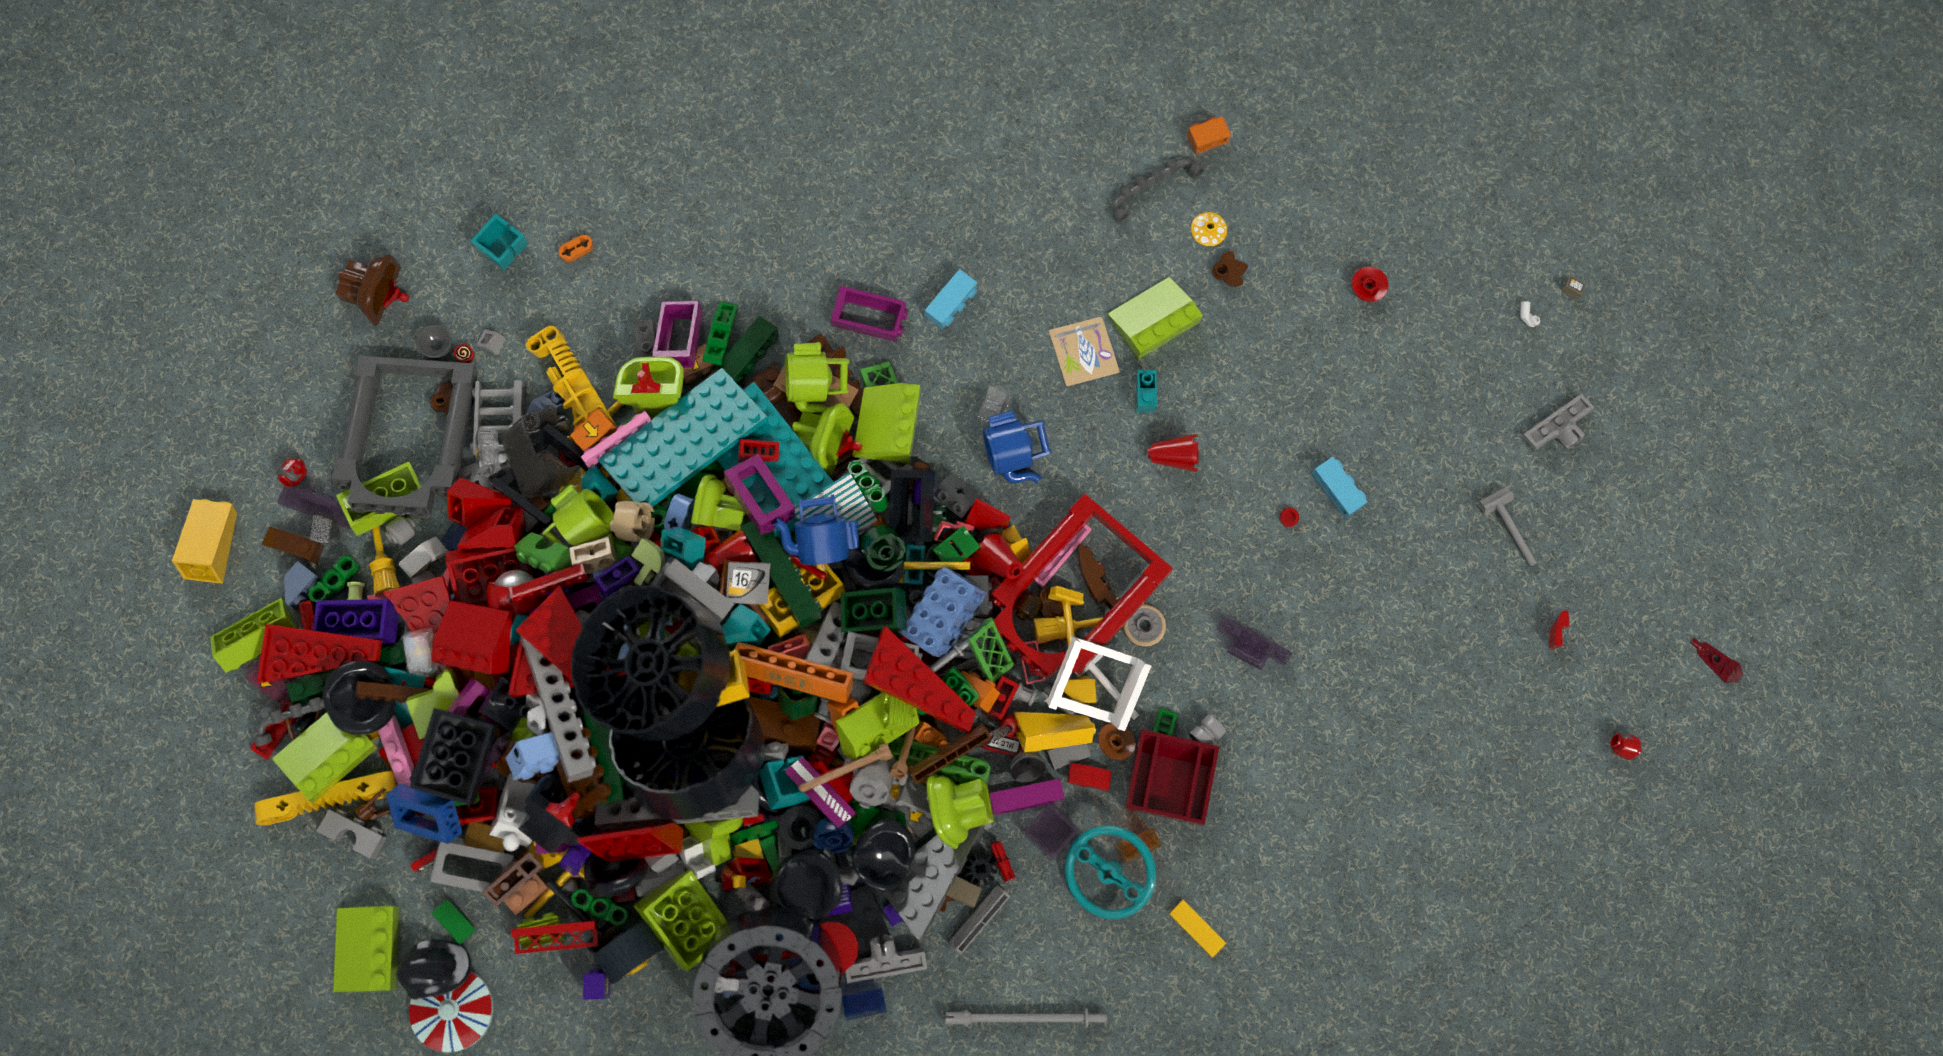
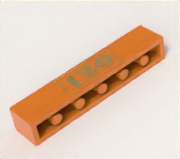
(796, 673)

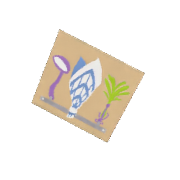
(1084, 351)

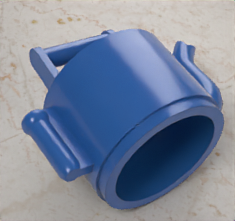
(1011, 446)
(820, 536)

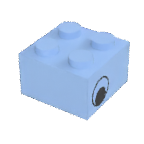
(533, 756)

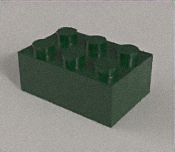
(872, 610)

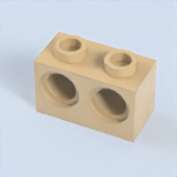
(594, 555)

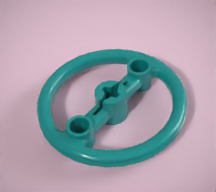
(1116, 876)

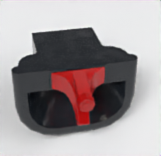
(551, 815)

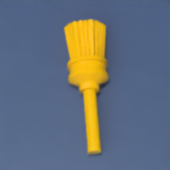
(382, 568)
(1054, 628)

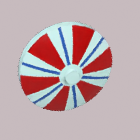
(453, 1019)

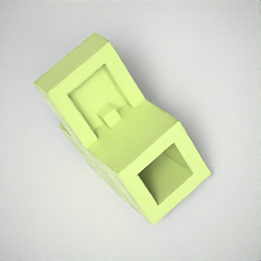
(651, 557)

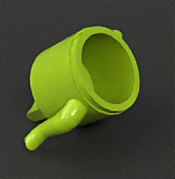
(810, 377)
(580, 517)

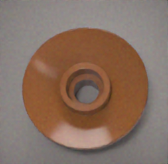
(1123, 739)

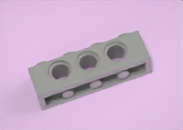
(828, 638)

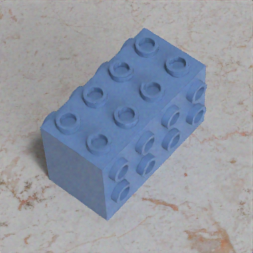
(943, 612)

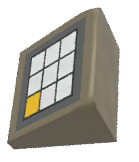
(1574, 287)

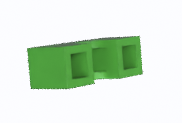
(535, 552)

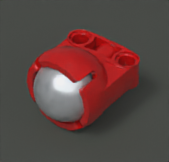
(500, 598)

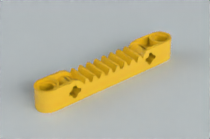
(276, 809)

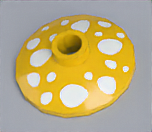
(1207, 236)

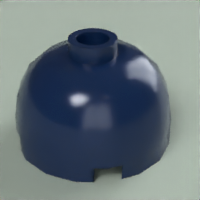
(830, 837)

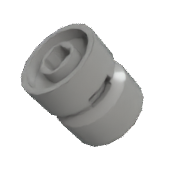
(1209, 730)

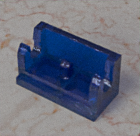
(864, 1004)

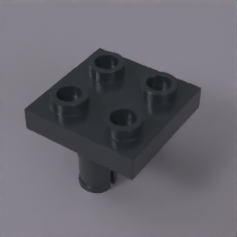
(502, 707)

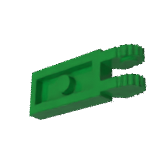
(752, 833)

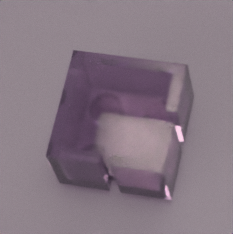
(1051, 831)

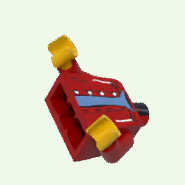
(743, 871)

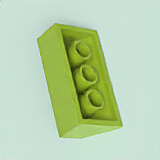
(392, 483)
(245, 638)
(863, 730)

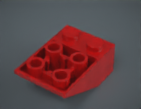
(472, 502)
(498, 529)

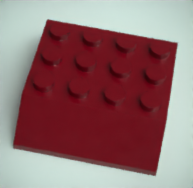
(1172, 777)

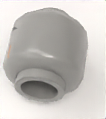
(400, 530)

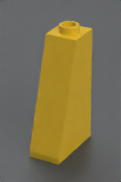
(1052, 731)

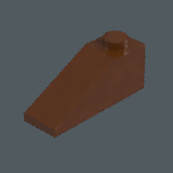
(293, 545)
(514, 875)

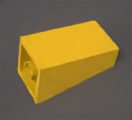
(205, 541)

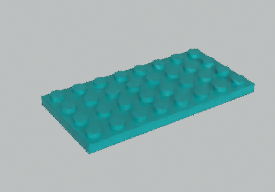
(683, 439)
(795, 470)

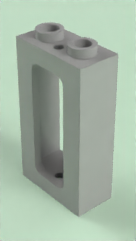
(687, 584)
(865, 643)
(443, 849)

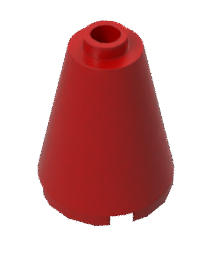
(1176, 452)
(733, 548)
(997, 557)

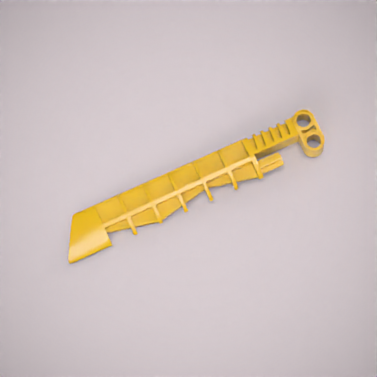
(575, 385)

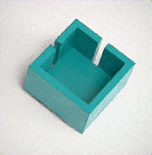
(498, 243)
(779, 787)

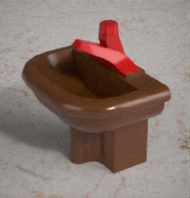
(371, 286)

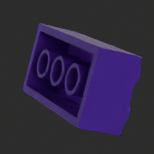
(358, 618)

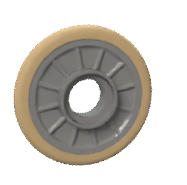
(1148, 637)

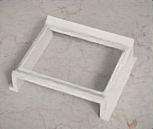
(1128, 696)

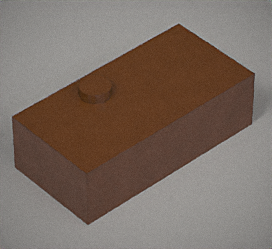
(778, 727)

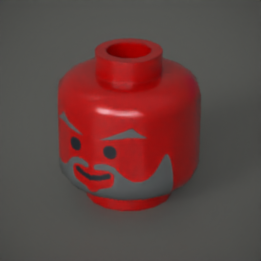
(292, 472)
(1626, 745)

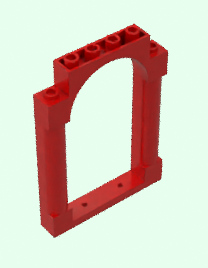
(1011, 589)

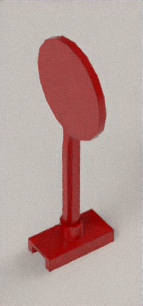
(841, 936)

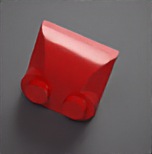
(481, 811)

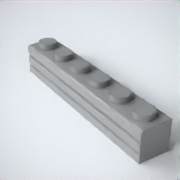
(979, 919)

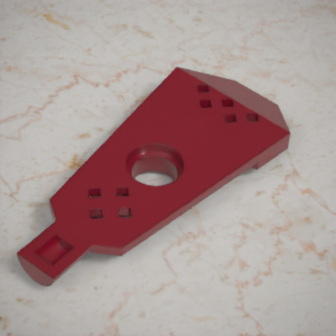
(1724, 664)

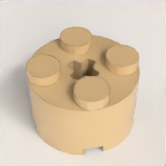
(632, 521)

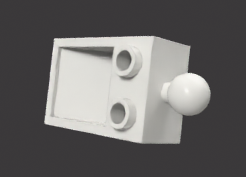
(511, 814)

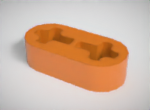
(576, 249)

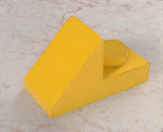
(1018, 545)

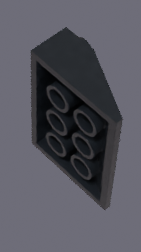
(454, 756)

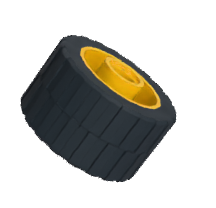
(628, 952)

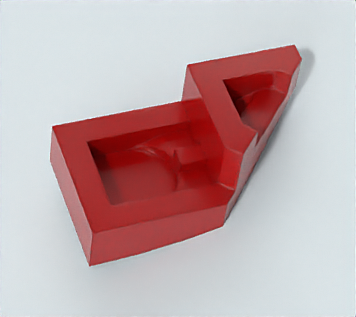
(1560, 623)

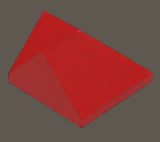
(985, 516)

